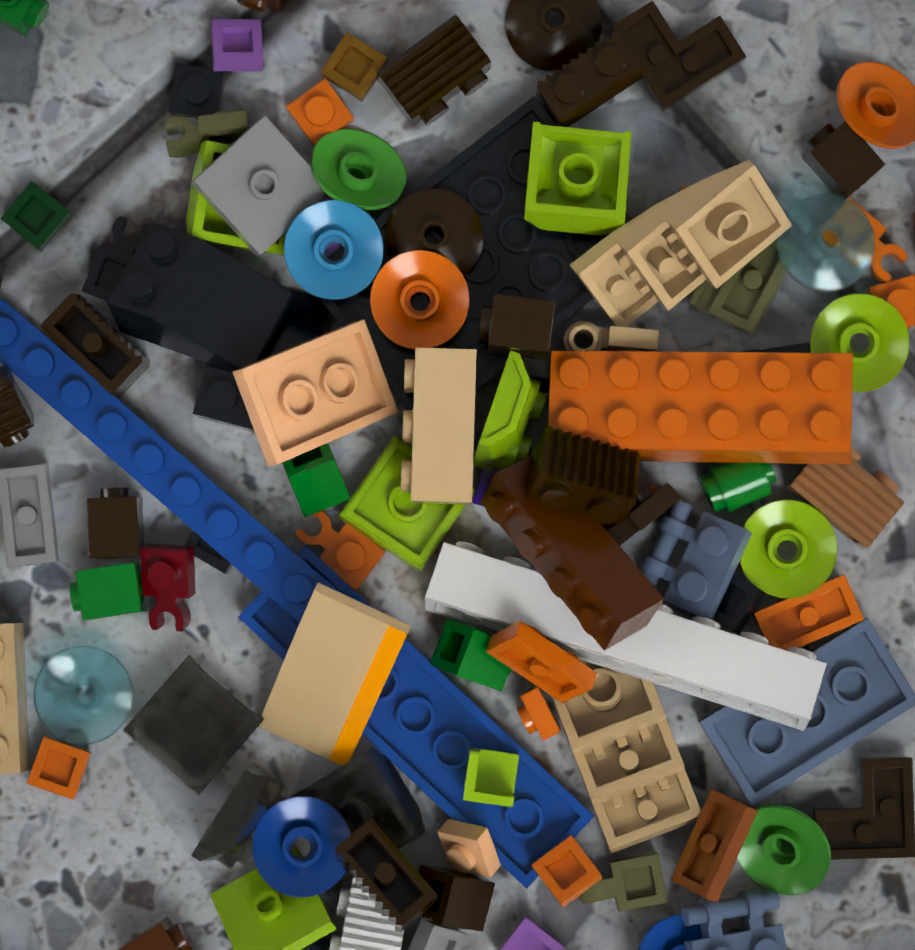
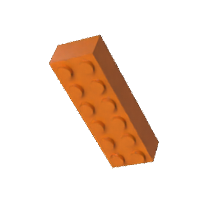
(708, 404)

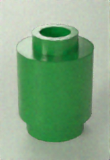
(736, 484)

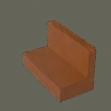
(714, 845)

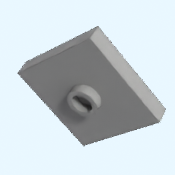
(259, 185)

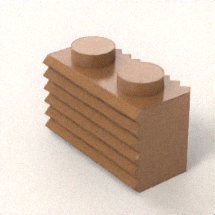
(849, 497)

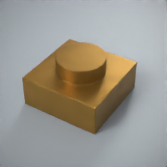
(354, 66)

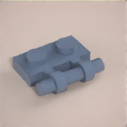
(706, 564)
(749, 905)

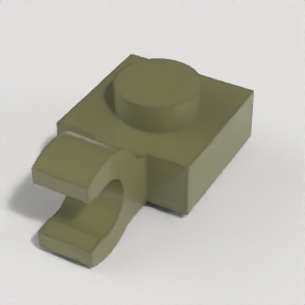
(217, 127)
(633, 883)

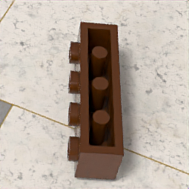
(574, 558)

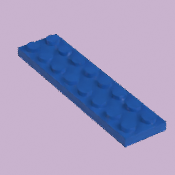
(427, 732)

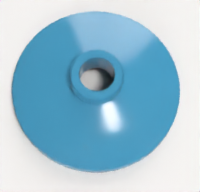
(328, 224)

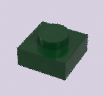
(36, 216)

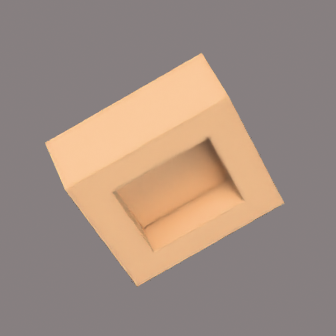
(469, 848)

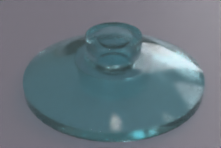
(810, 259)
(58, 700)

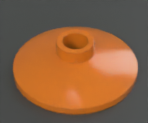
(878, 104)
(414, 274)

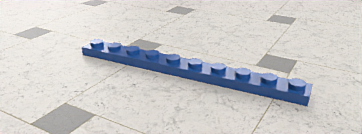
(156, 464)

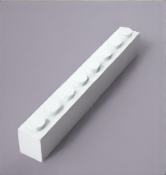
(668, 651)

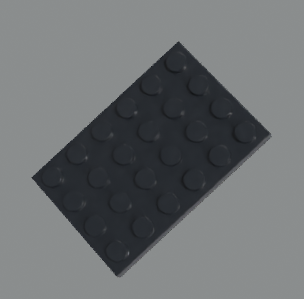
(514, 256)

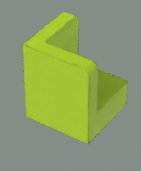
(491, 777)

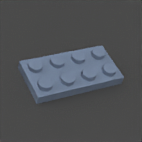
(856, 696)

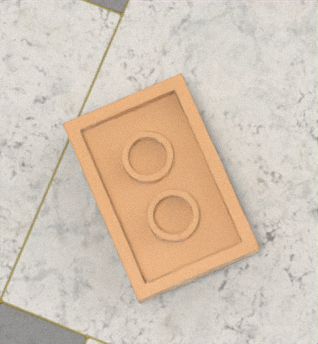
(315, 392)

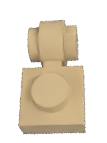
(611, 338)

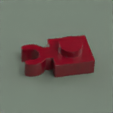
(169, 577)

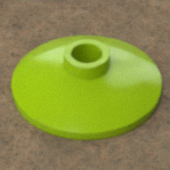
(882, 326)
(814, 545)

